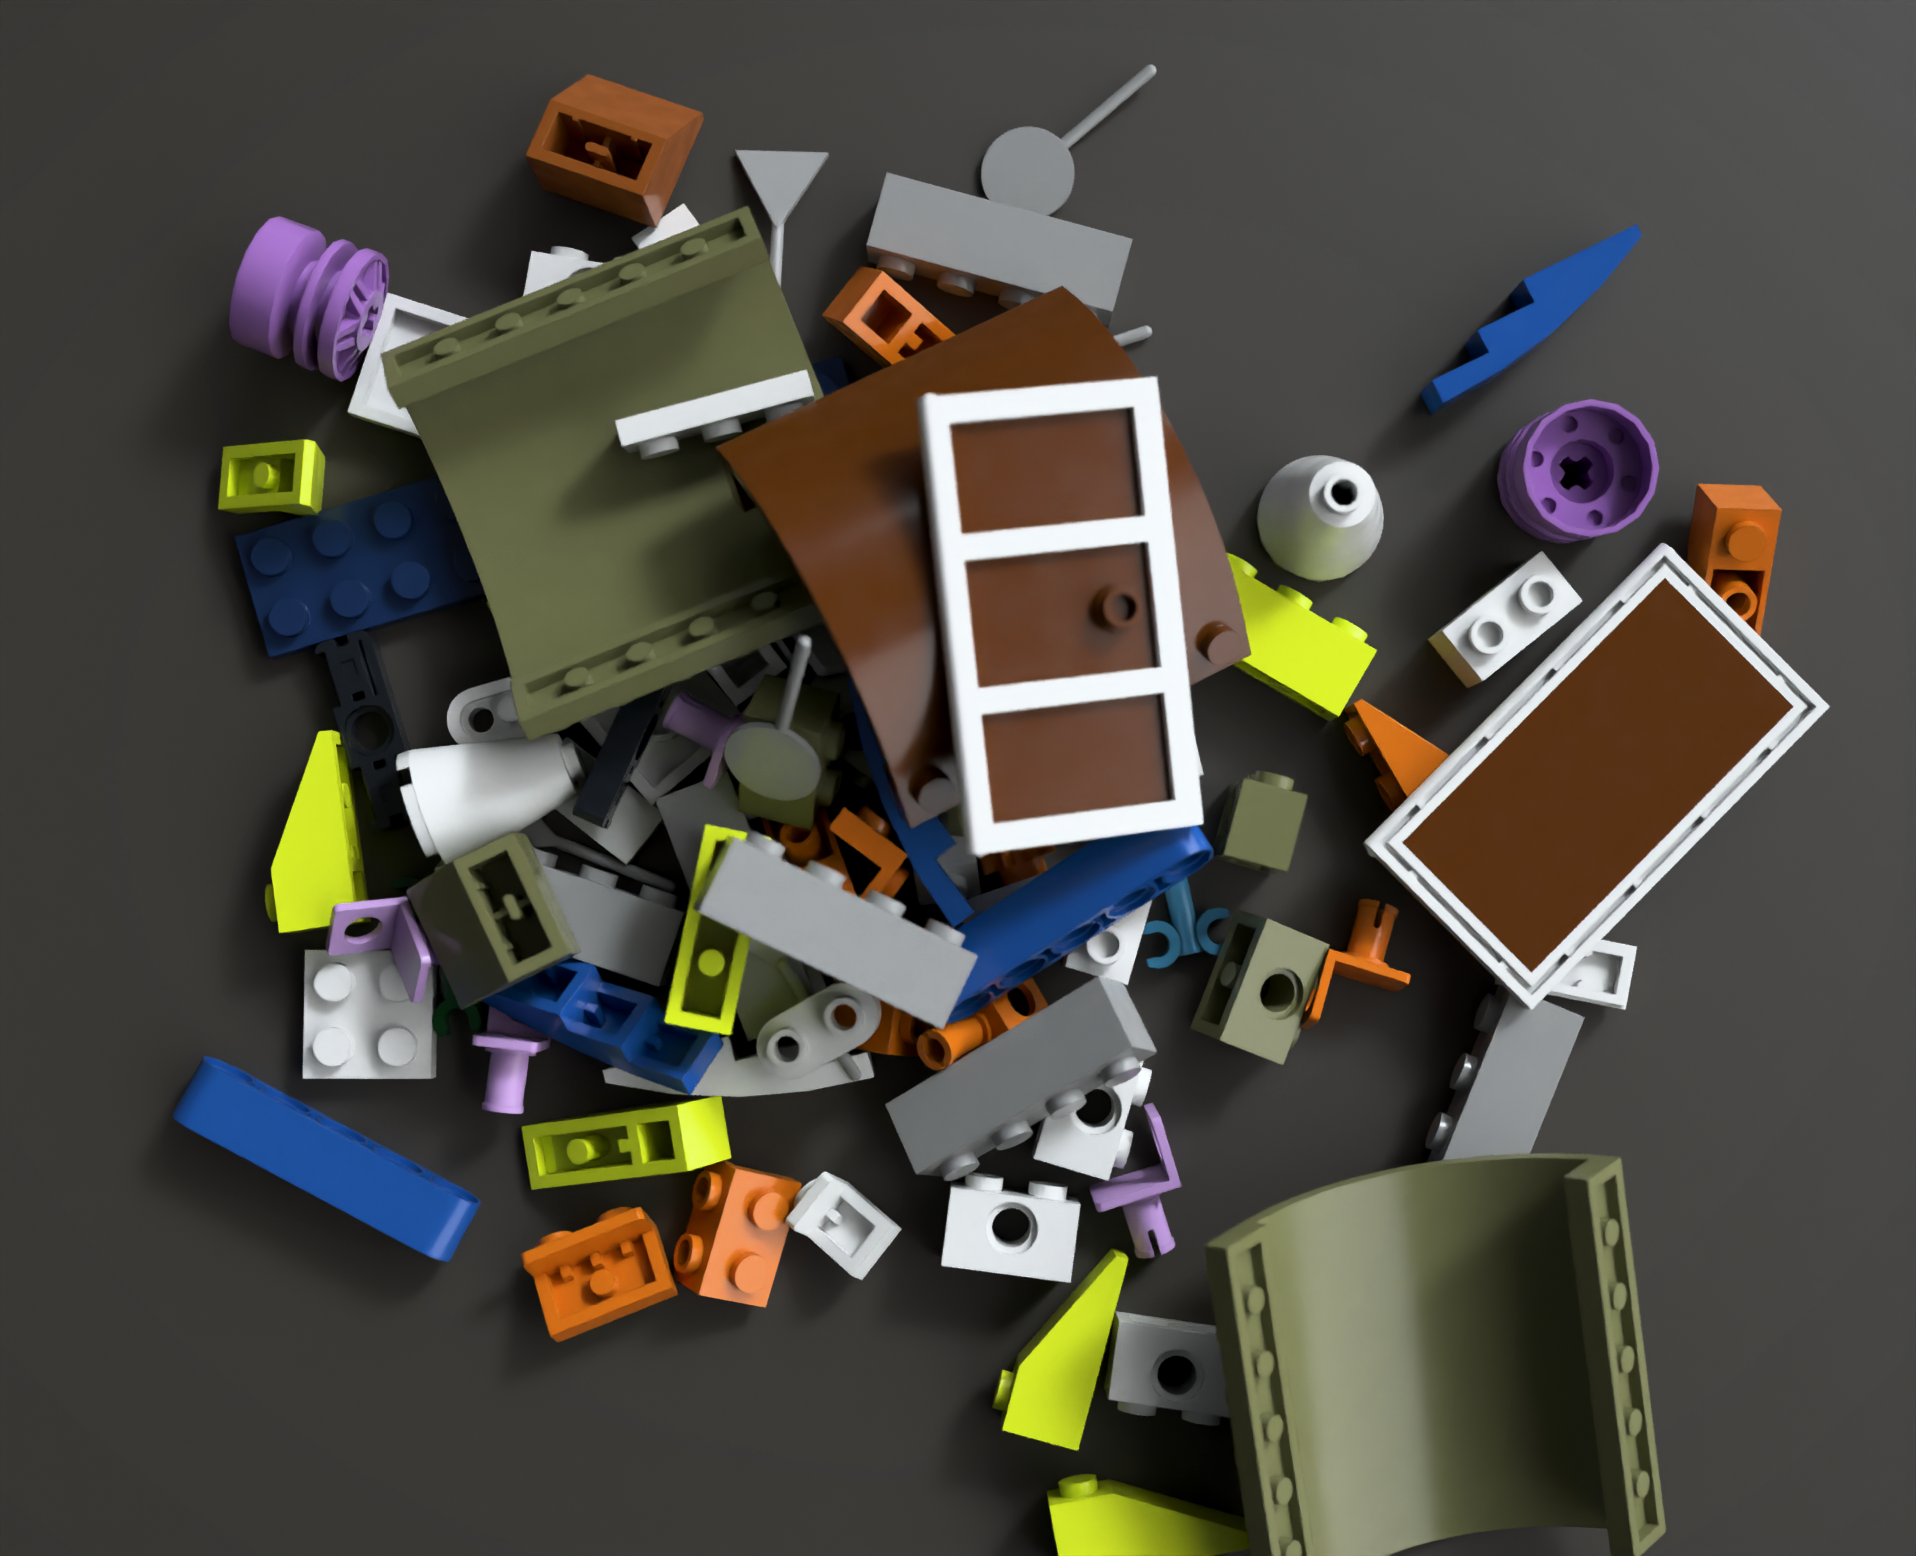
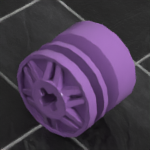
(308, 298)
(1612, 476)

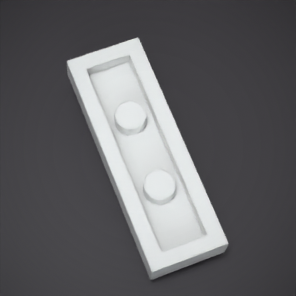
(714, 415)

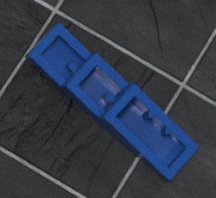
(1541, 306)
(921, 843)
(610, 1024)

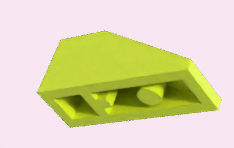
(320, 847)
(627, 1143)
(1059, 1366)
(1133, 1521)

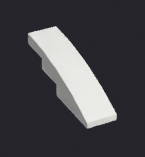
(747, 1077)

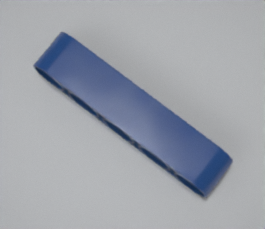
(1071, 907)
(326, 1159)

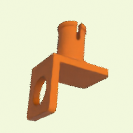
(1362, 959)
(945, 1046)

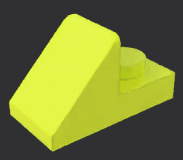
(272, 478)

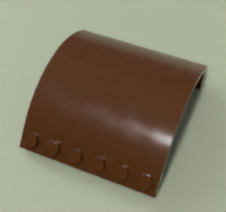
(853, 517)

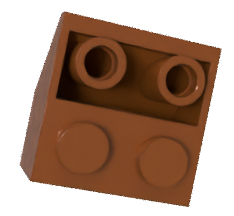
(613, 148)

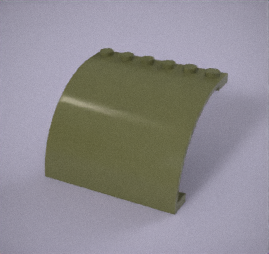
(590, 558)
(1439, 1358)

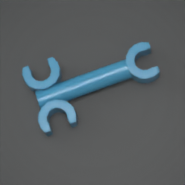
(1186, 933)

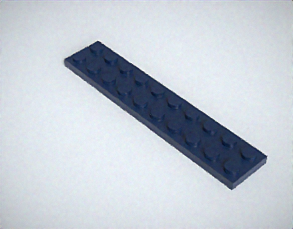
(373, 561)

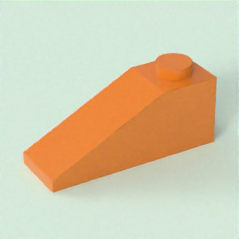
(883, 318)

